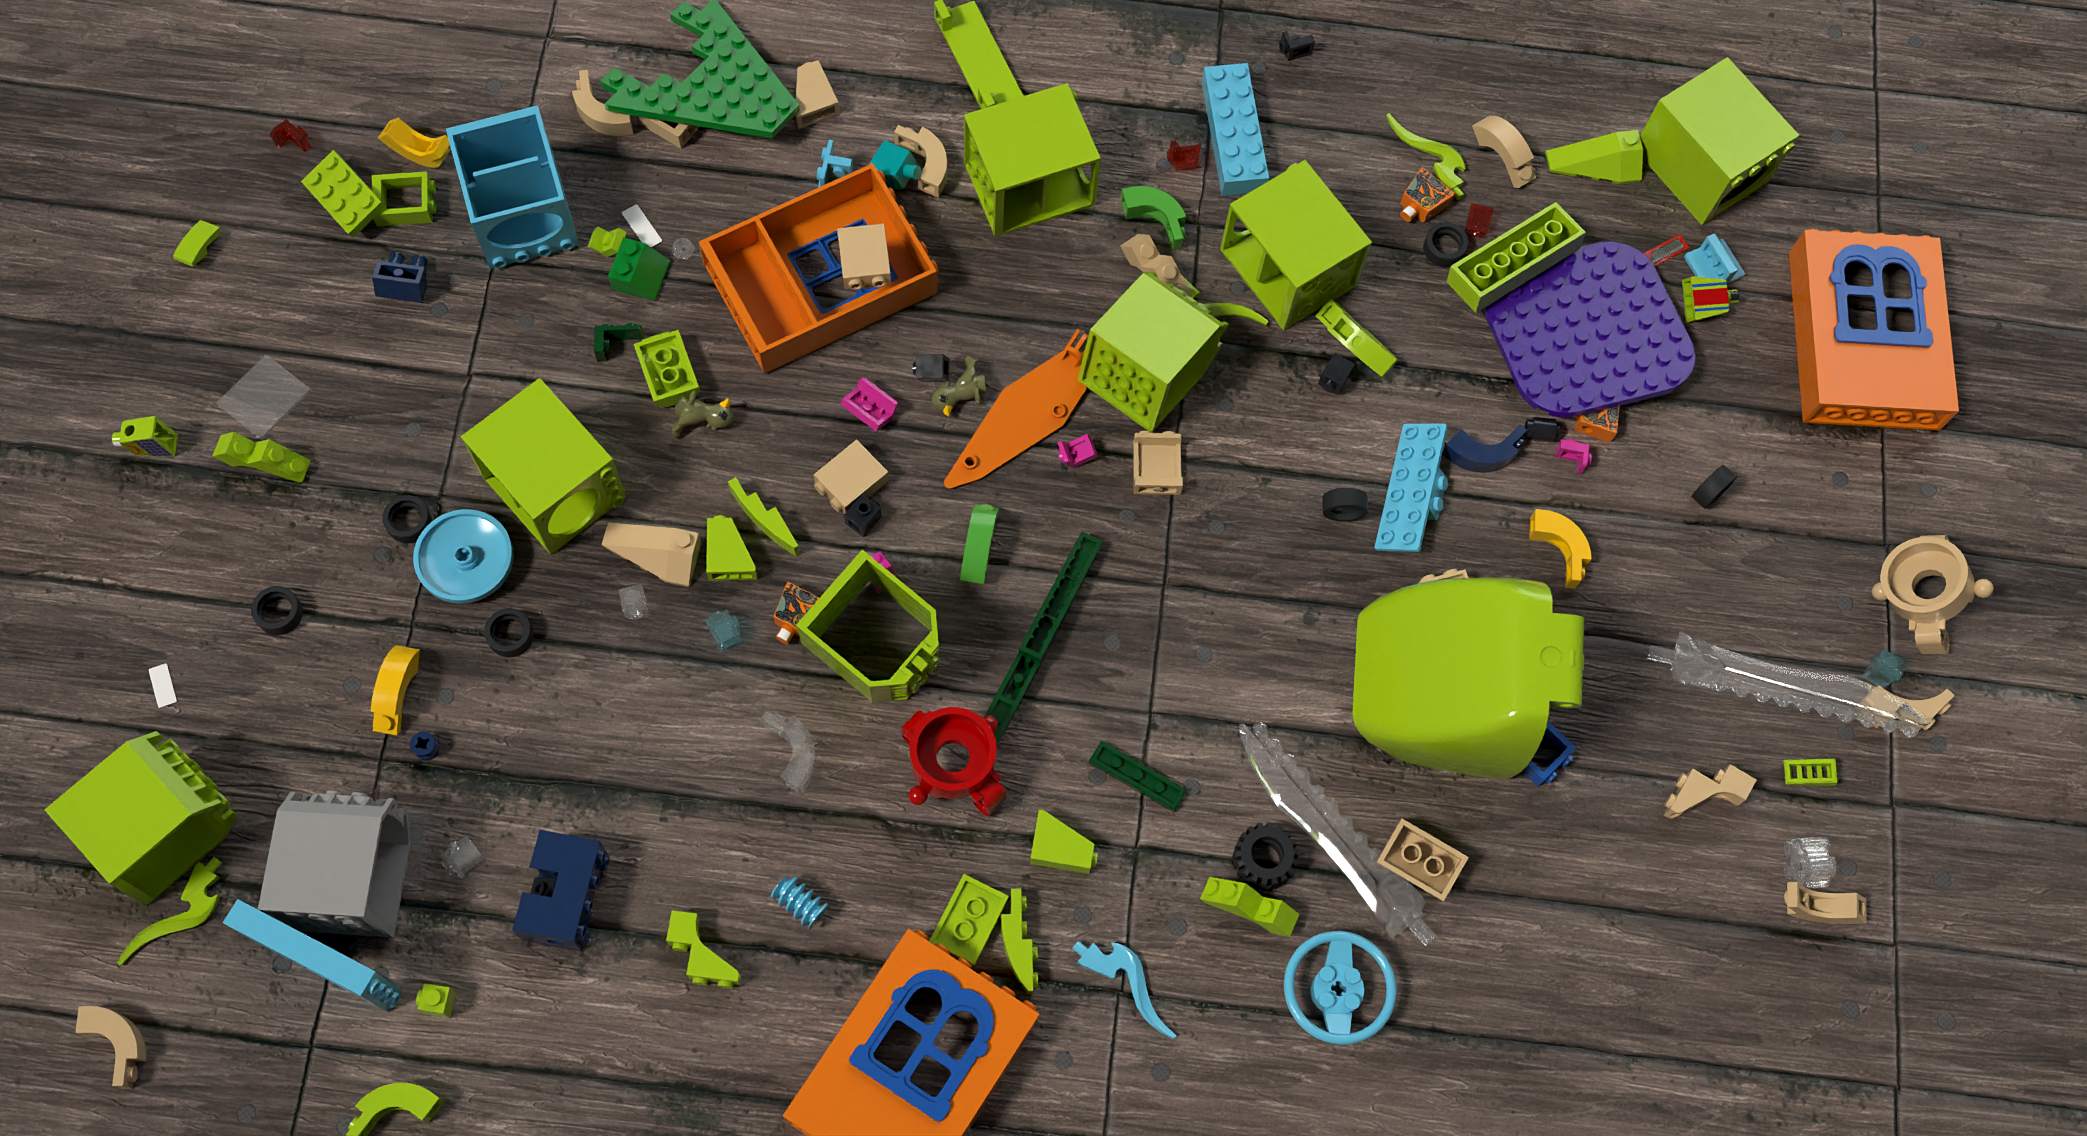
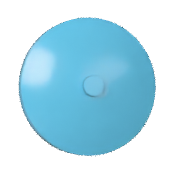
(463, 556)

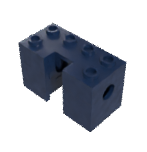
(567, 915)

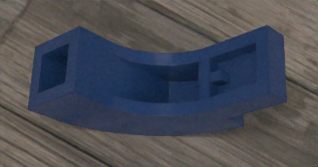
(1483, 458)

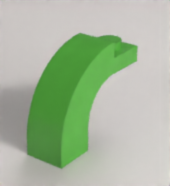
(1155, 203)
(979, 543)

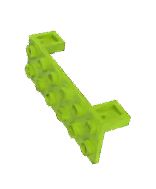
(976, 53)

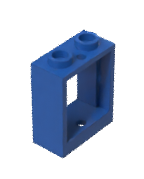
(1535, 774)

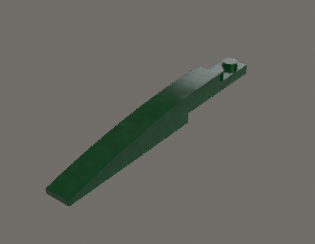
(1043, 632)

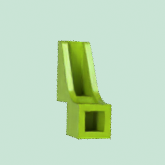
(262, 455)
(1247, 903)
(703, 964)

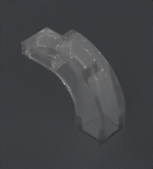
(802, 765)

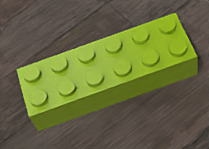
(1515, 257)

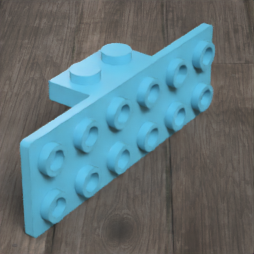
(1414, 488)

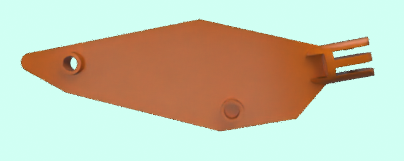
(1023, 415)

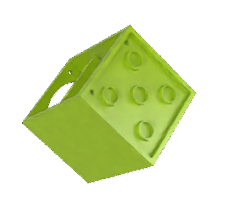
(1714, 137)
(1030, 159)
(1296, 244)
(545, 466)

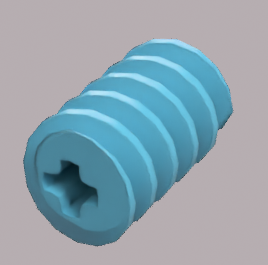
(799, 901)

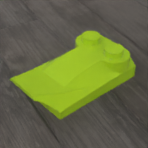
(666, 368)

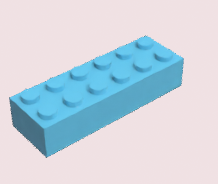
(1234, 128)

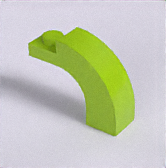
(390, 1098)

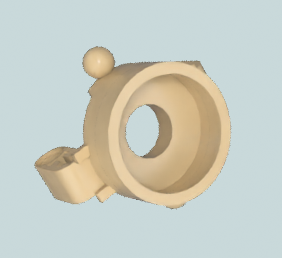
(1928, 617)

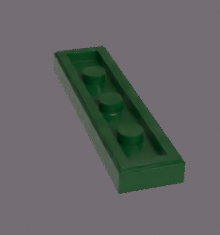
(1137, 776)

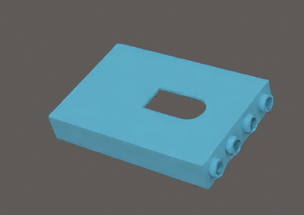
(313, 955)

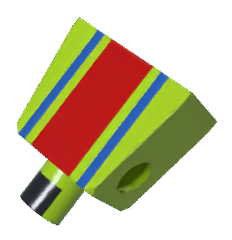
(1706, 297)

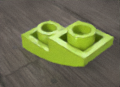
(194, 244)

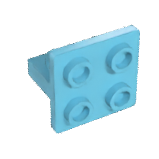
(833, 166)
(1714, 261)

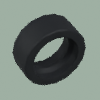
(1447, 229)
(1714, 486)
(399, 504)
(1345, 504)
(502, 616)
(285, 625)

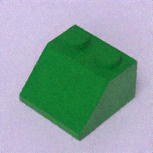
(638, 270)

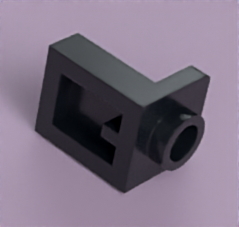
(1296, 48)

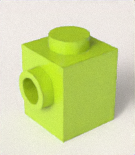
(436, 1000)

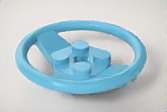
(1339, 971)

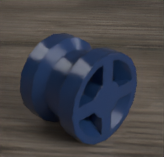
(428, 750)

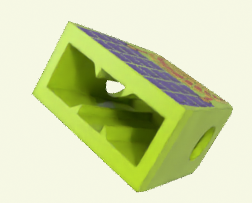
(146, 437)

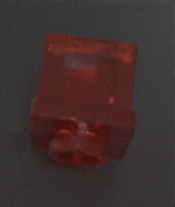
(287, 131)
(1185, 157)
(1478, 220)

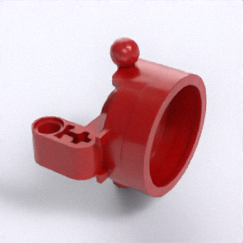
(961, 726)

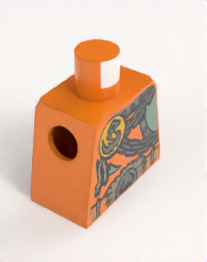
(1425, 197)
(1599, 424)
(790, 610)

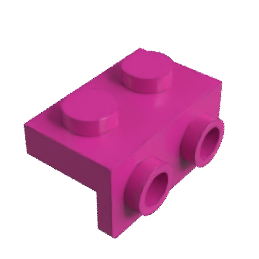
(870, 404)

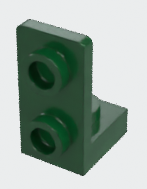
(608, 332)

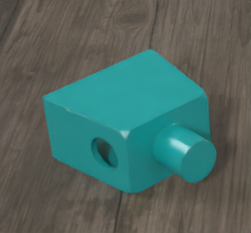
(896, 165)

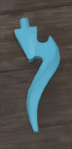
(1127, 960)

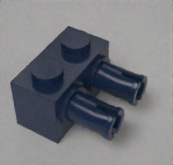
(400, 280)

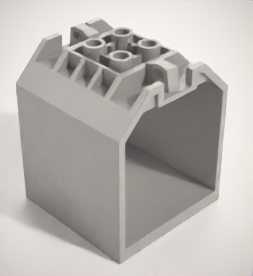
(337, 864)

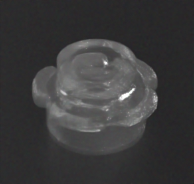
(682, 243)

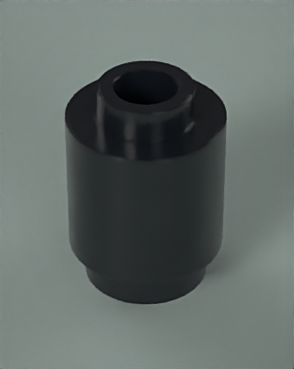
(1542, 429)

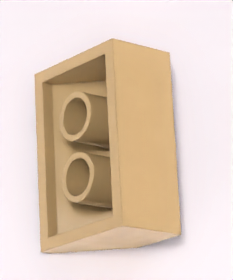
(1422, 859)

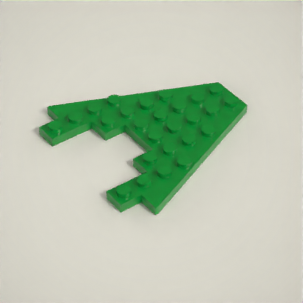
(726, 92)

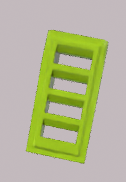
(1830, 765)

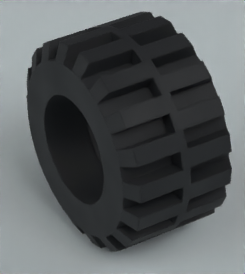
(1279, 842)

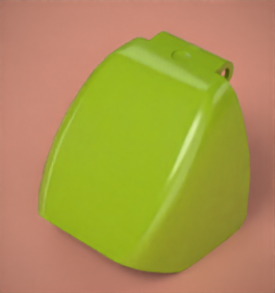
(1465, 673)

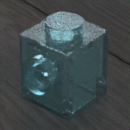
(724, 629)
(1884, 669)

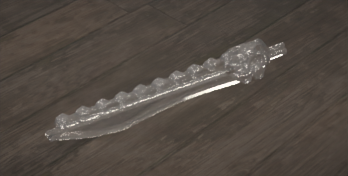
(1706, 667)
(1394, 891)

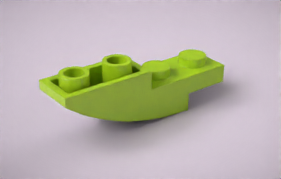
(1356, 338)
(1019, 950)

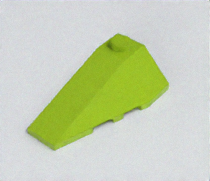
(1606, 157)

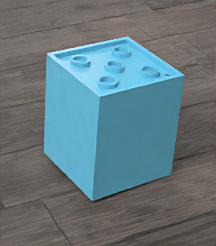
(512, 187)

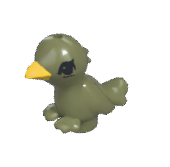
(966, 388)
(695, 411)

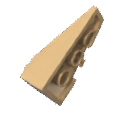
(660, 550)

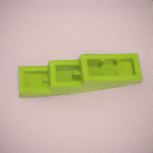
(768, 521)

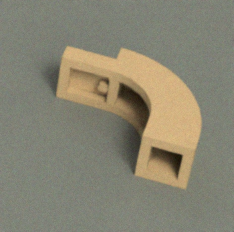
(594, 112)
(1510, 145)
(933, 153)
(1824, 907)
(123, 1034)

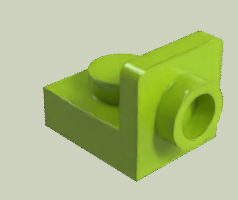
(606, 242)

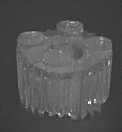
(1809, 862)

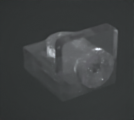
(633, 602)

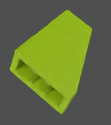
(727, 552)
(1060, 846)

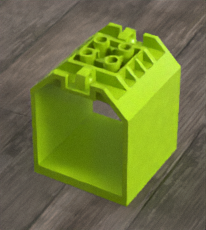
(1150, 350)
(833, 602)
(144, 816)

